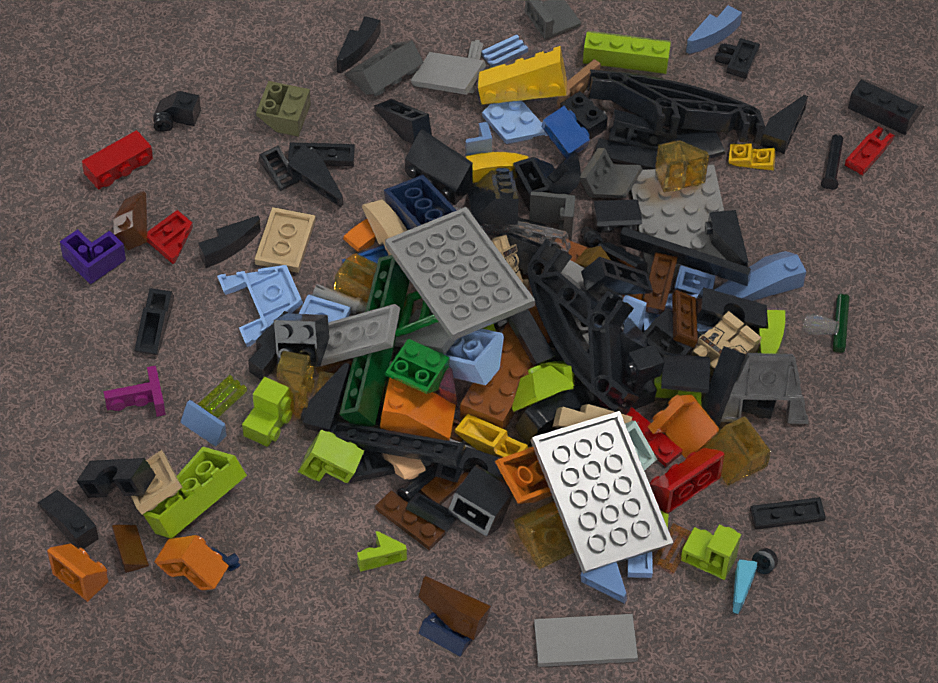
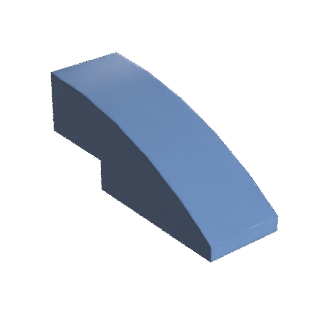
(714, 30)

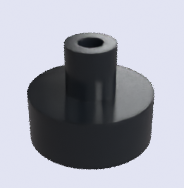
(766, 560)

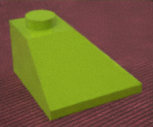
(539, 385)

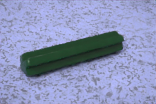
(841, 315)

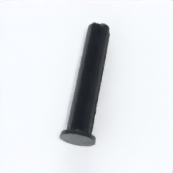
(830, 180)
(418, 483)

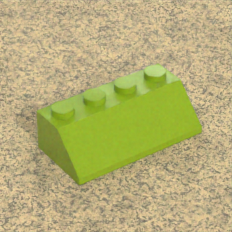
(627, 52)

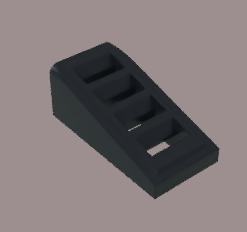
(271, 154)

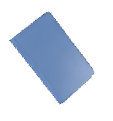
(203, 423)

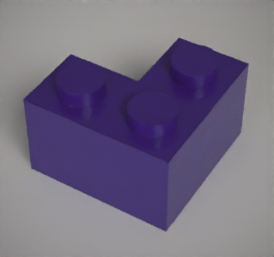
(93, 258)

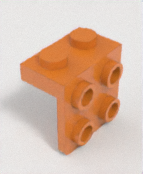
(685, 424)

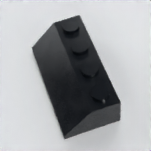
(495, 198)

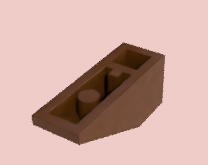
(131, 221)
(455, 608)

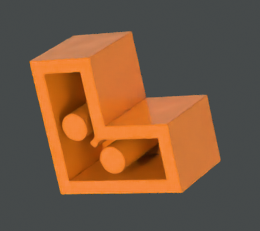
(194, 560)

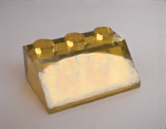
(544, 535)

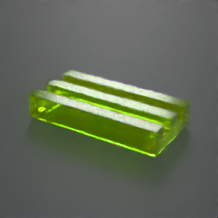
(216, 391)

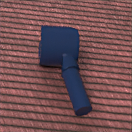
(231, 560)

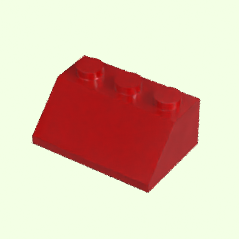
(687, 478)

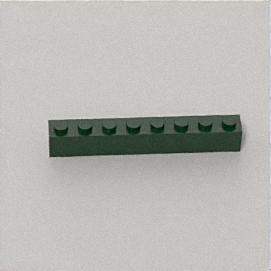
(368, 370)

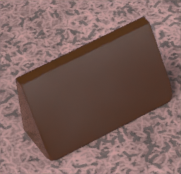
(130, 547)

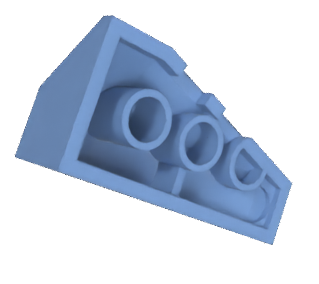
(769, 277)

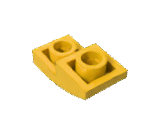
(745, 156)

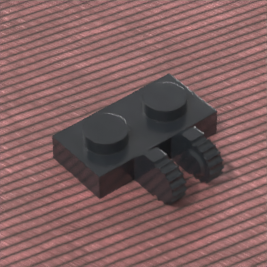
(739, 57)

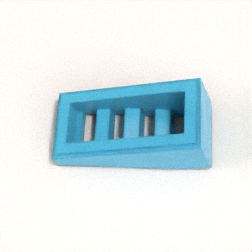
(744, 576)

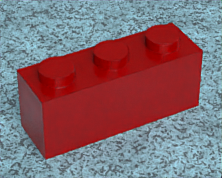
(117, 160)

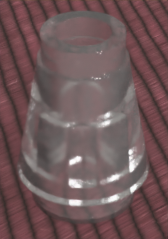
(820, 325)

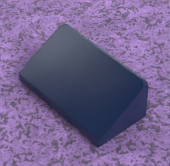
(438, 632)

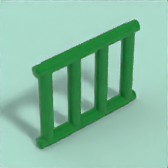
(424, 320)

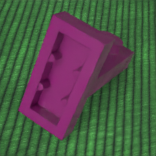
(137, 395)

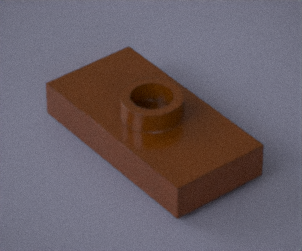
(442, 489)

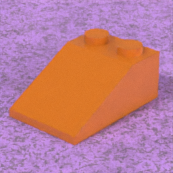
(416, 412)
(524, 476)

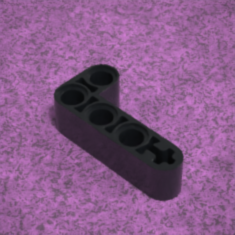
(541, 415)

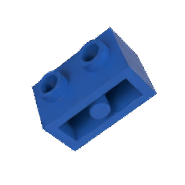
(566, 132)

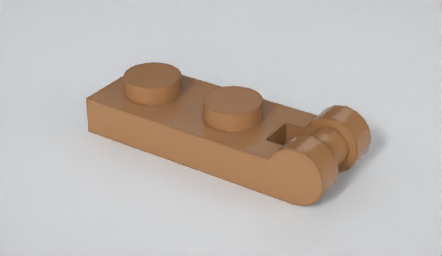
(579, 81)

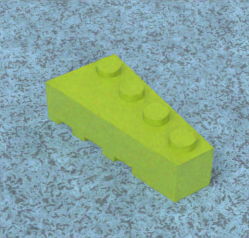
(203, 482)

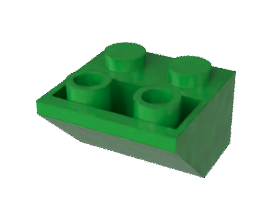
(419, 367)

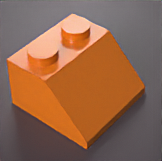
(77, 570)

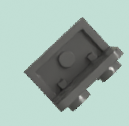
(606, 179)

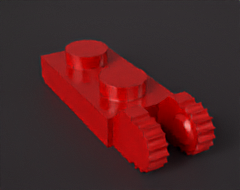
(868, 151)

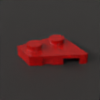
(170, 235)

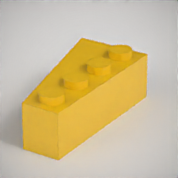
(525, 79)

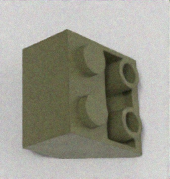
(284, 107)

